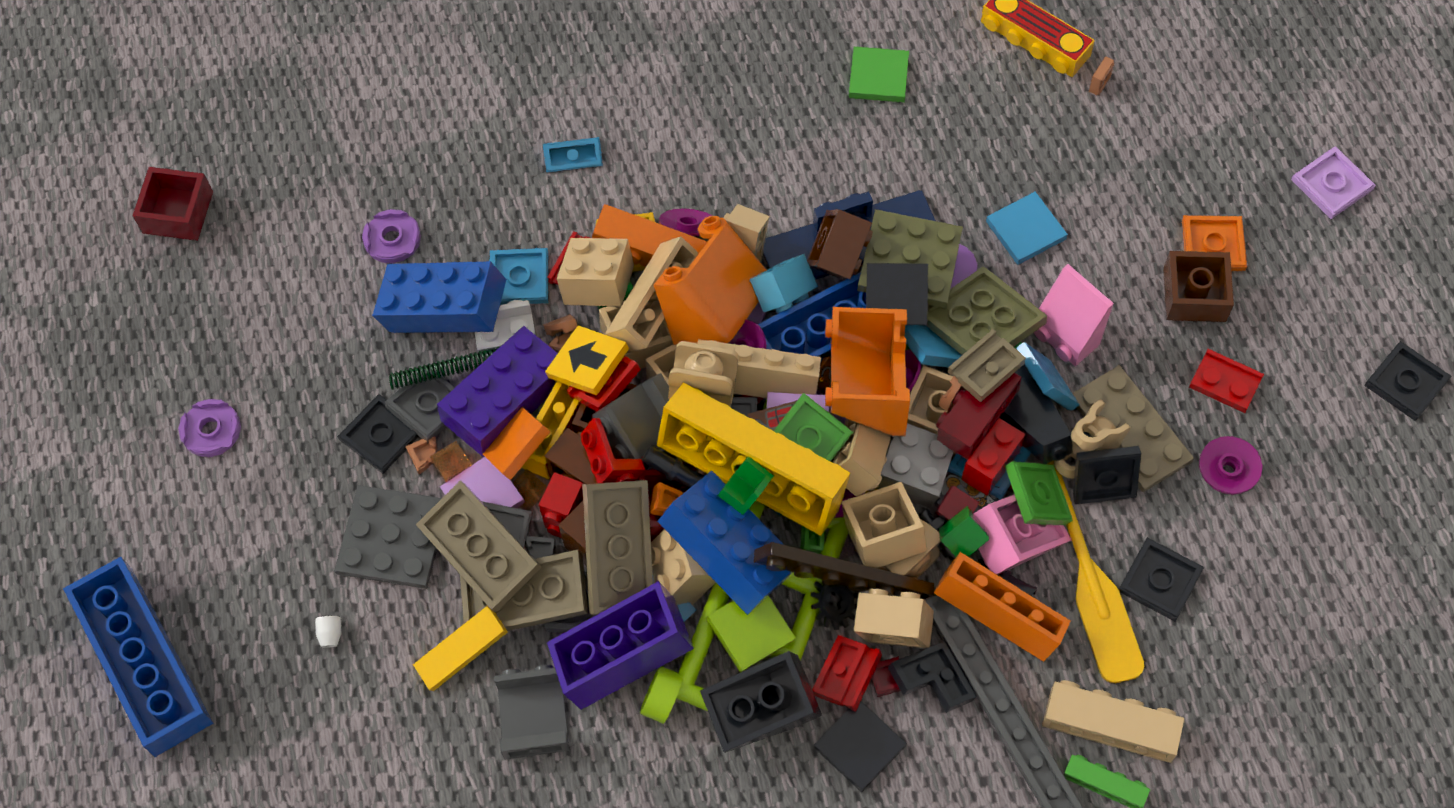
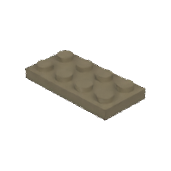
(1160, 447)
(616, 542)
(478, 546)
(549, 596)

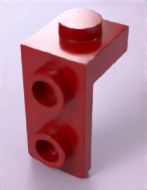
(601, 458)

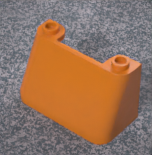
(715, 291)
(869, 368)

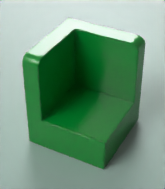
(745, 485)
(963, 533)

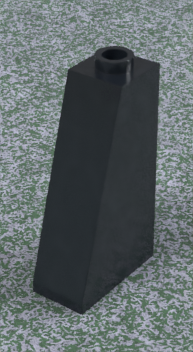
(1038, 418)

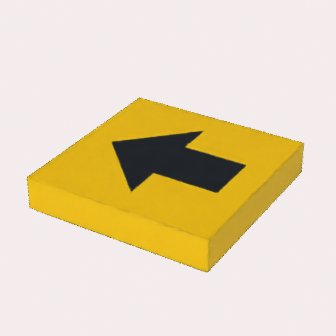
(587, 360)

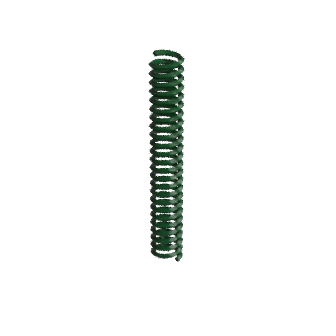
(417, 370)

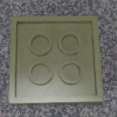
(915, 241)
(981, 305)

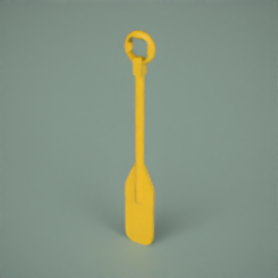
(1103, 612)

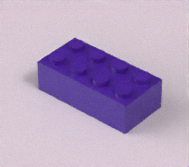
(498, 389)
(619, 645)

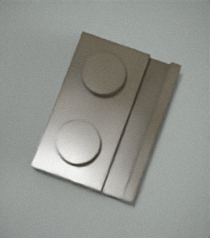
(986, 365)

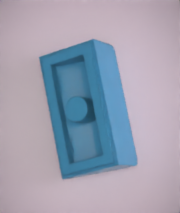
(572, 154)

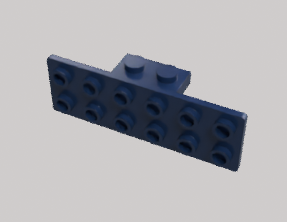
(800, 240)

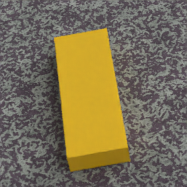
(460, 648)

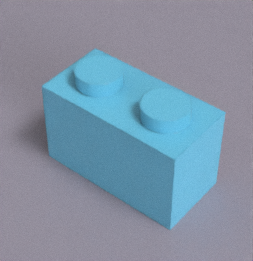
(784, 284)

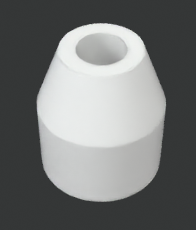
(328, 630)

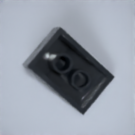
(761, 702)

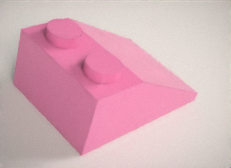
(1075, 316)
(1012, 540)

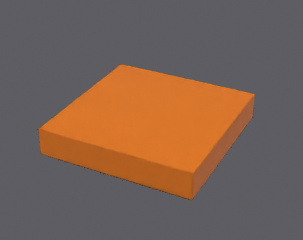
(1216, 235)
(516, 443)

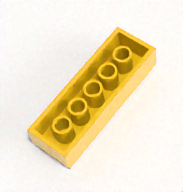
(721, 439)

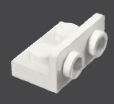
(509, 320)

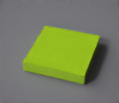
(750, 636)

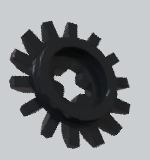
(844, 606)

